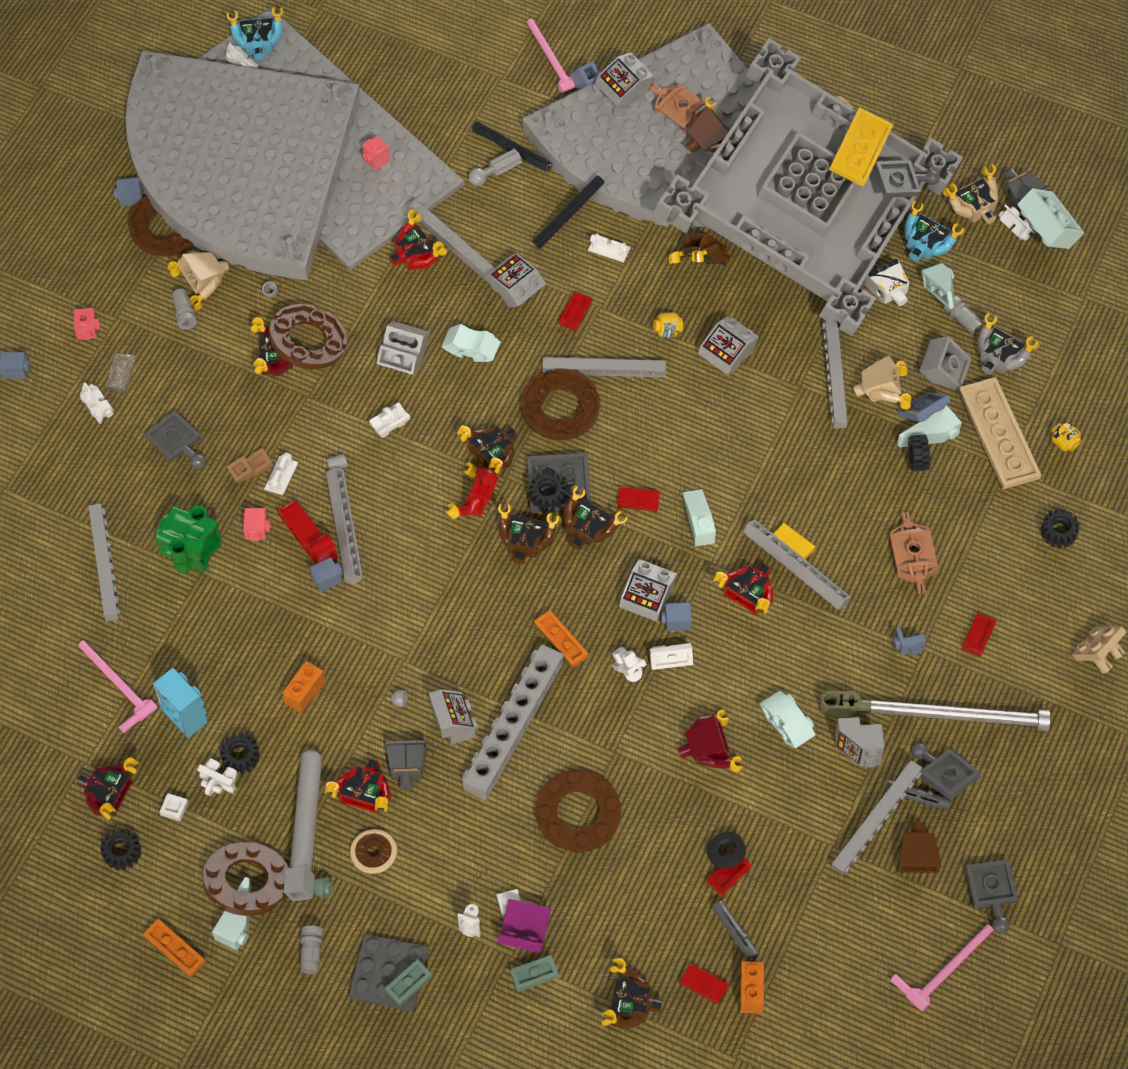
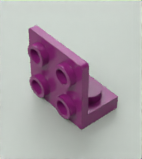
(524, 925)

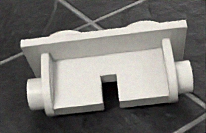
(237, 56)
(1011, 217)
(608, 248)
(91, 397)
(281, 474)
(469, 922)

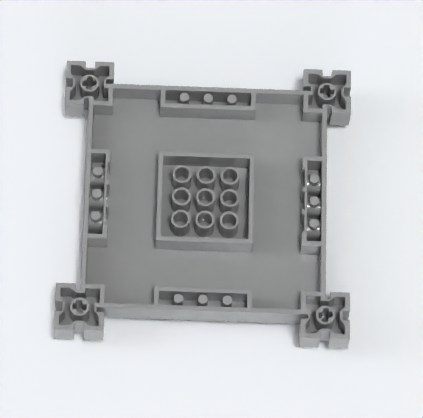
(783, 204)

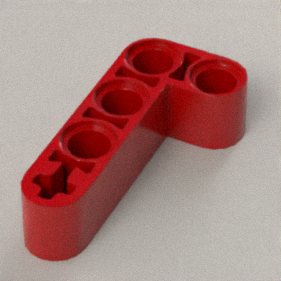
(315, 544)

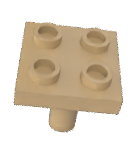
(1099, 644)

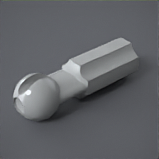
(497, 166)

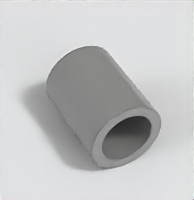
(337, 461)

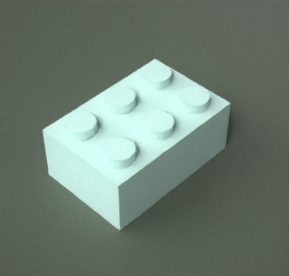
(1050, 219)

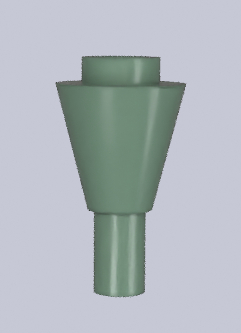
(323, 887)

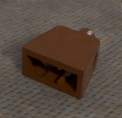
(919, 851)

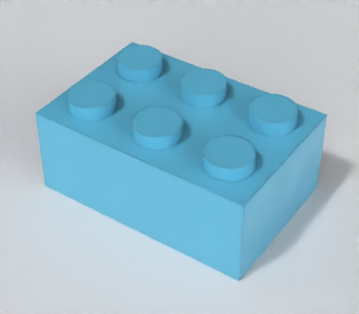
(181, 702)

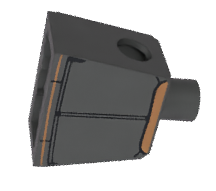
(1019, 186)
(406, 761)

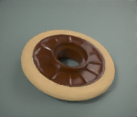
(369, 839)

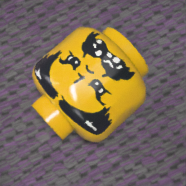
(1066, 436)

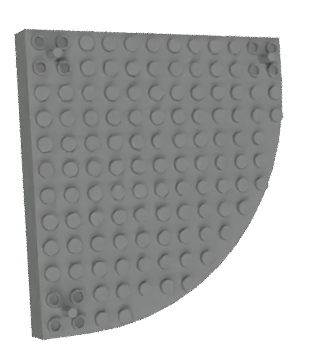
(632, 144)
(240, 156)

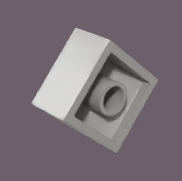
(945, 363)

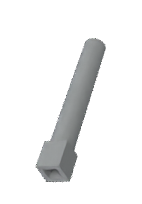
(299, 878)

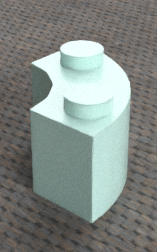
(471, 343)
(788, 719)

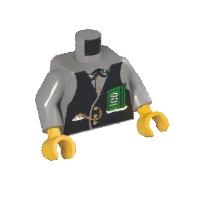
(1001, 350)

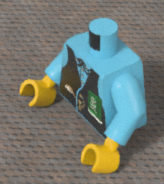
(257, 35)
(927, 237)

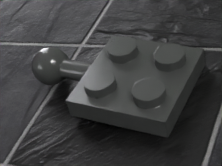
(900, 180)
(174, 437)
(947, 773)
(992, 886)

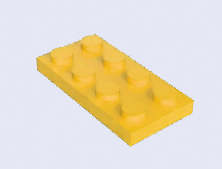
(861, 147)

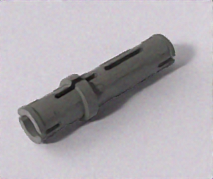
(925, 797)
(749, 950)

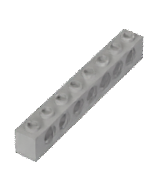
(483, 784)

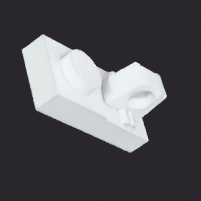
(671, 656)

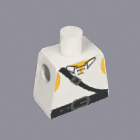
(888, 283)

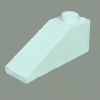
(940, 283)
(938, 428)
(699, 517)
(232, 928)

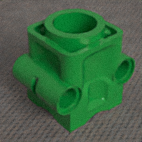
(188, 538)

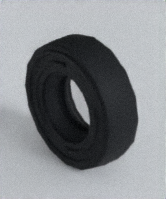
(730, 860)

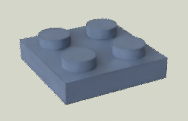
(924, 406)

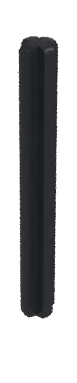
(509, 145)
(589, 190)

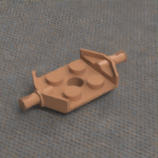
(669, 101)
(910, 565)

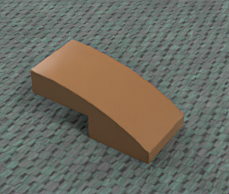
(249, 467)

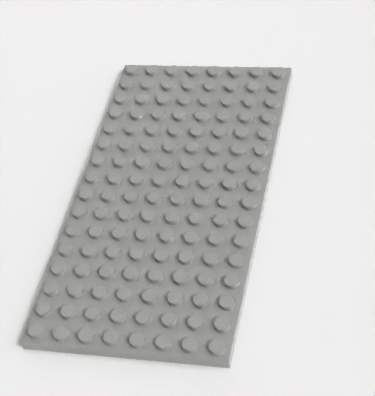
(366, 203)

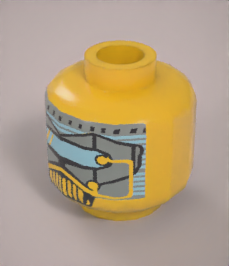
(668, 325)

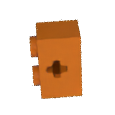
(303, 687)
(752, 987)

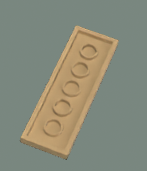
(999, 433)

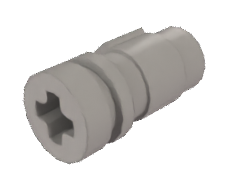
(184, 313)
(965, 317)
(310, 949)

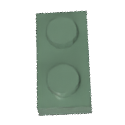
(534, 973)
(408, 982)

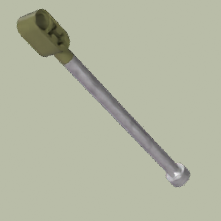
(1040, 719)

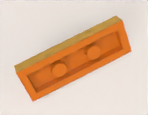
(561, 638)
(174, 948)

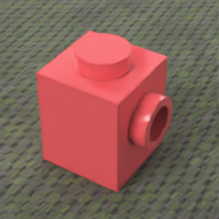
(375, 152)
(86, 323)
(256, 524)

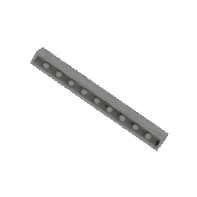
(451, 240)
(607, 367)
(835, 374)
(344, 525)
(103, 561)
(796, 564)
(877, 817)

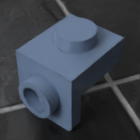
(910, 645)

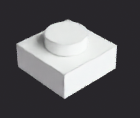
(173, 807)
(503, 898)

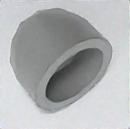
(271, 285)
(399, 698)

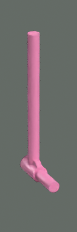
(566, 83)
(142, 708)
(920, 997)

